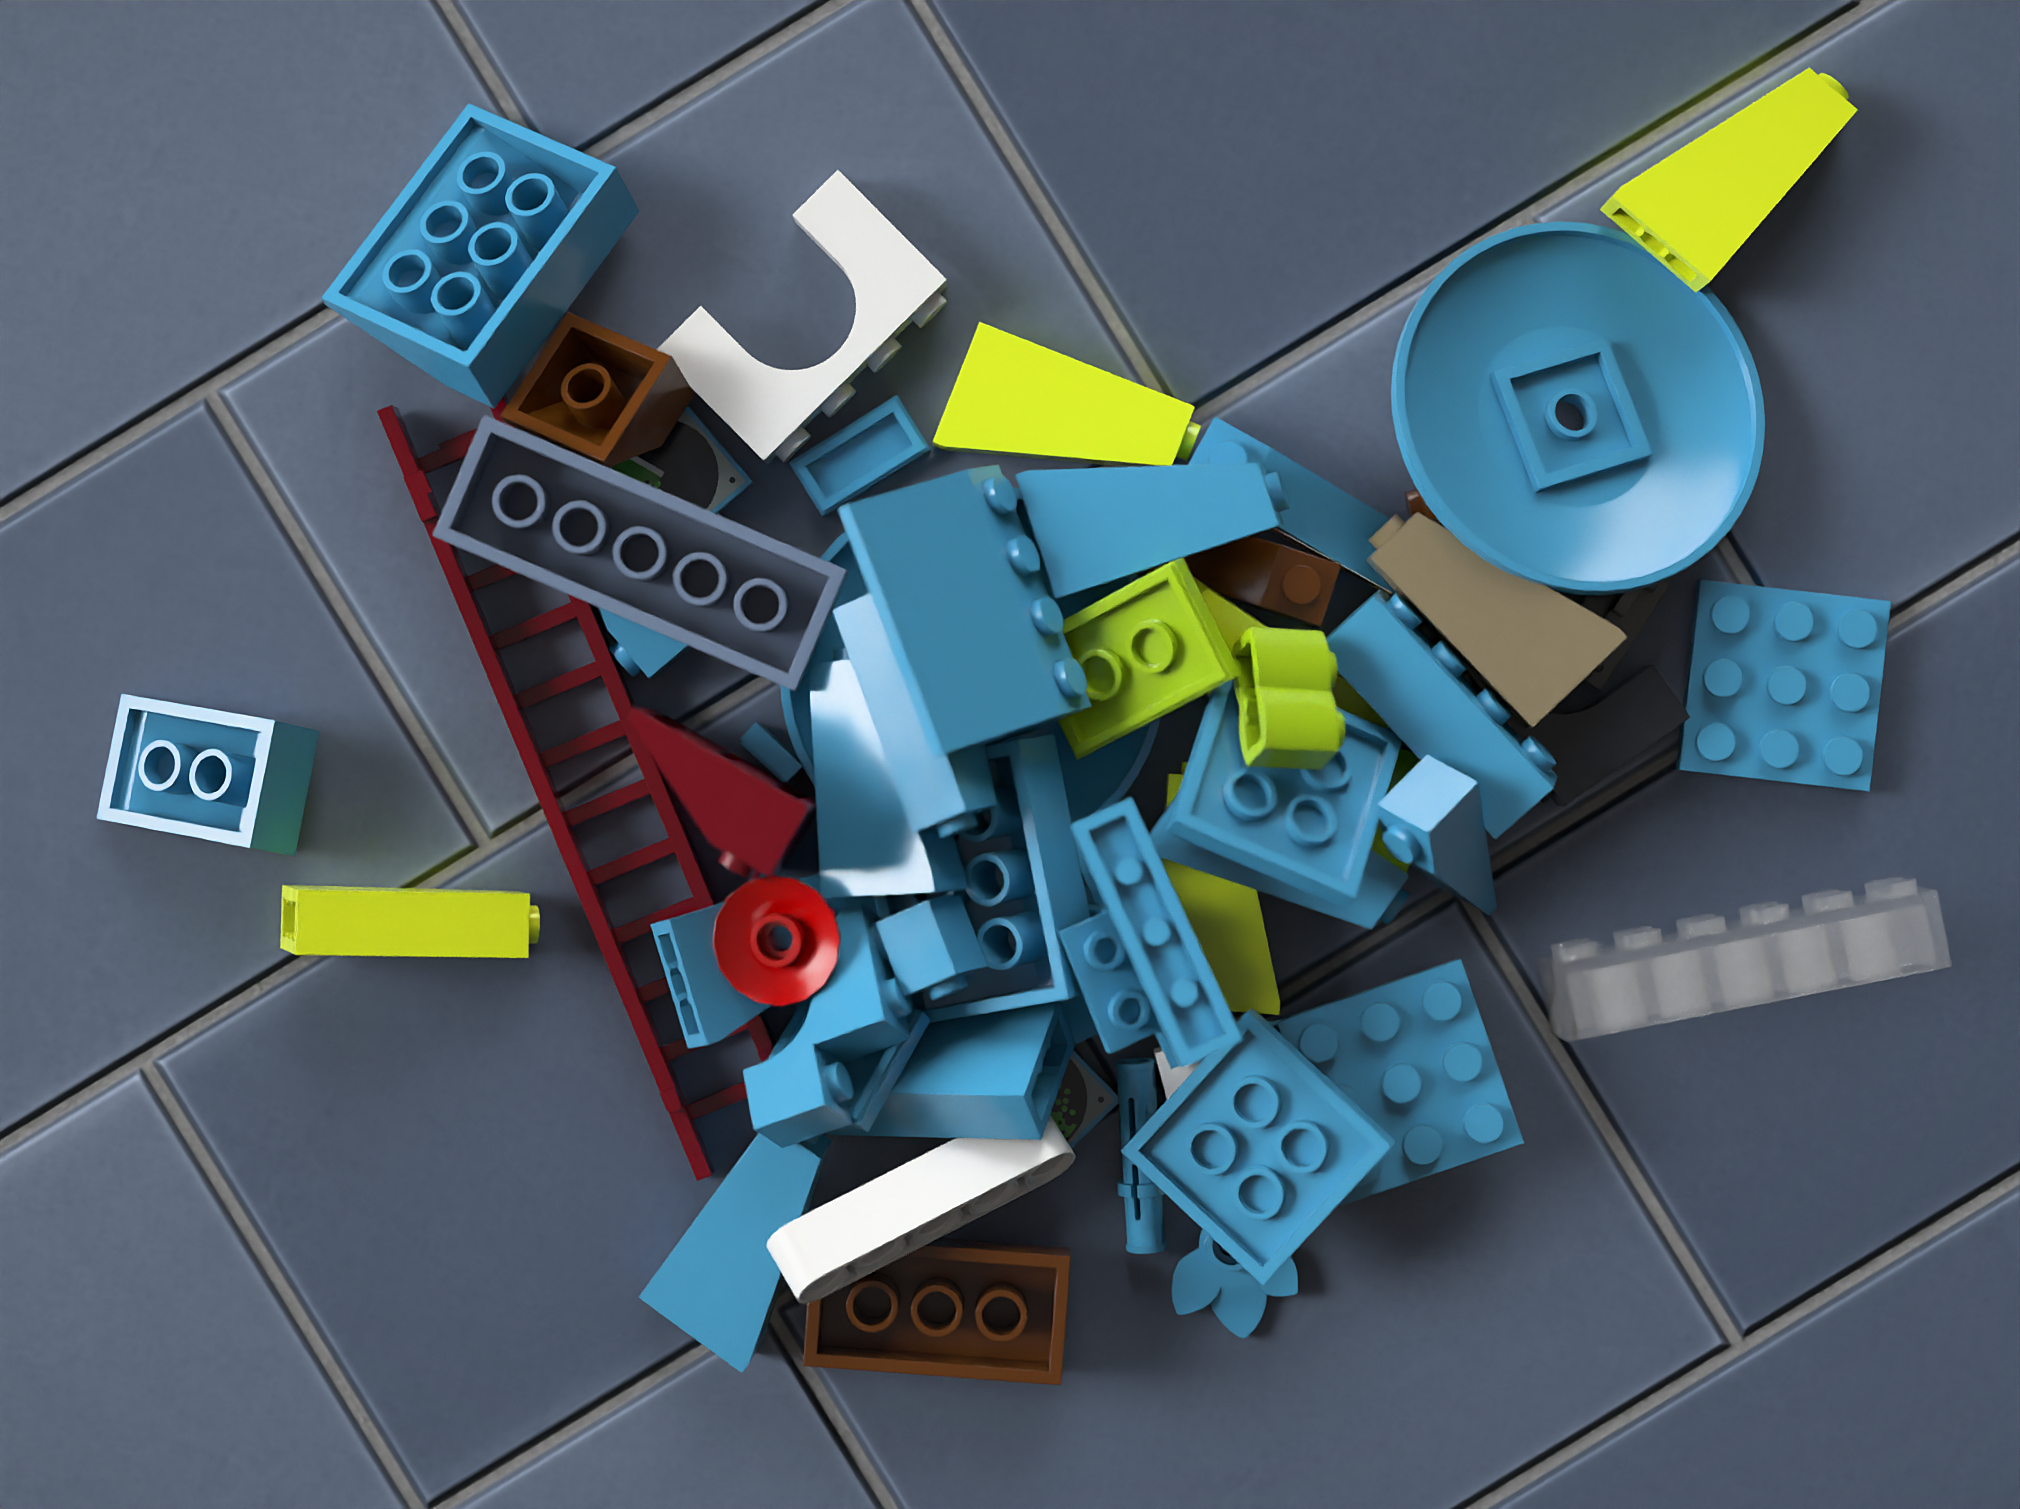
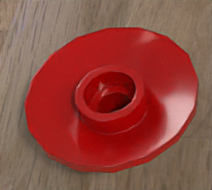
(747, 946)

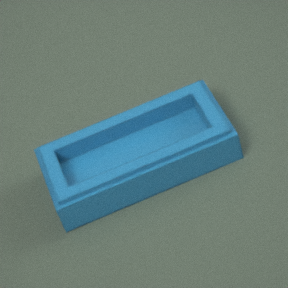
(859, 456)

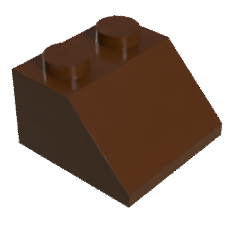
(599, 394)

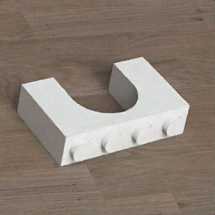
(890, 289)

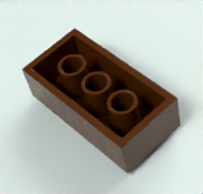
(950, 1314)

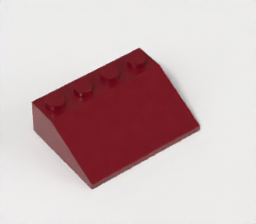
(731, 800)

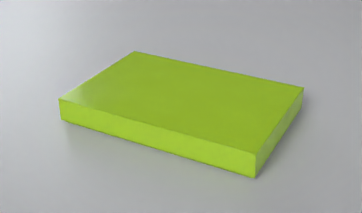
(1143, 656)

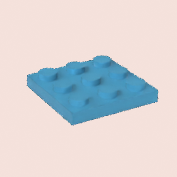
(1783, 685)
(1286, 821)
(1417, 1068)
(1258, 1147)

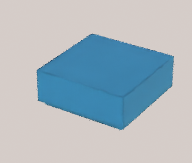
(771, 753)

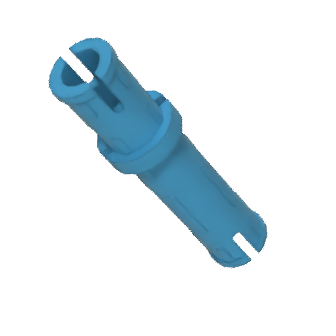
(1141, 1195)

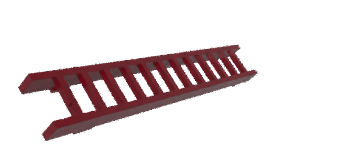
(560, 820)

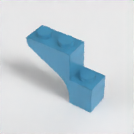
(851, 1016)

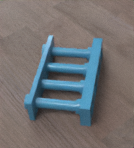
(1132, 883)

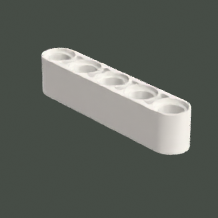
(912, 1208)

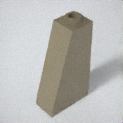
(1507, 630)

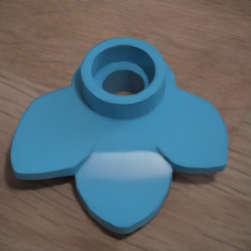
(1219, 1280)

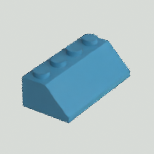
(1437, 710)

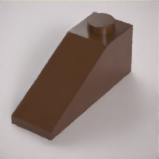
(1268, 578)

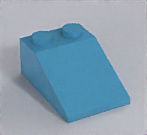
(208, 774)

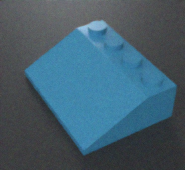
(483, 252)
(966, 609)
(1019, 887)

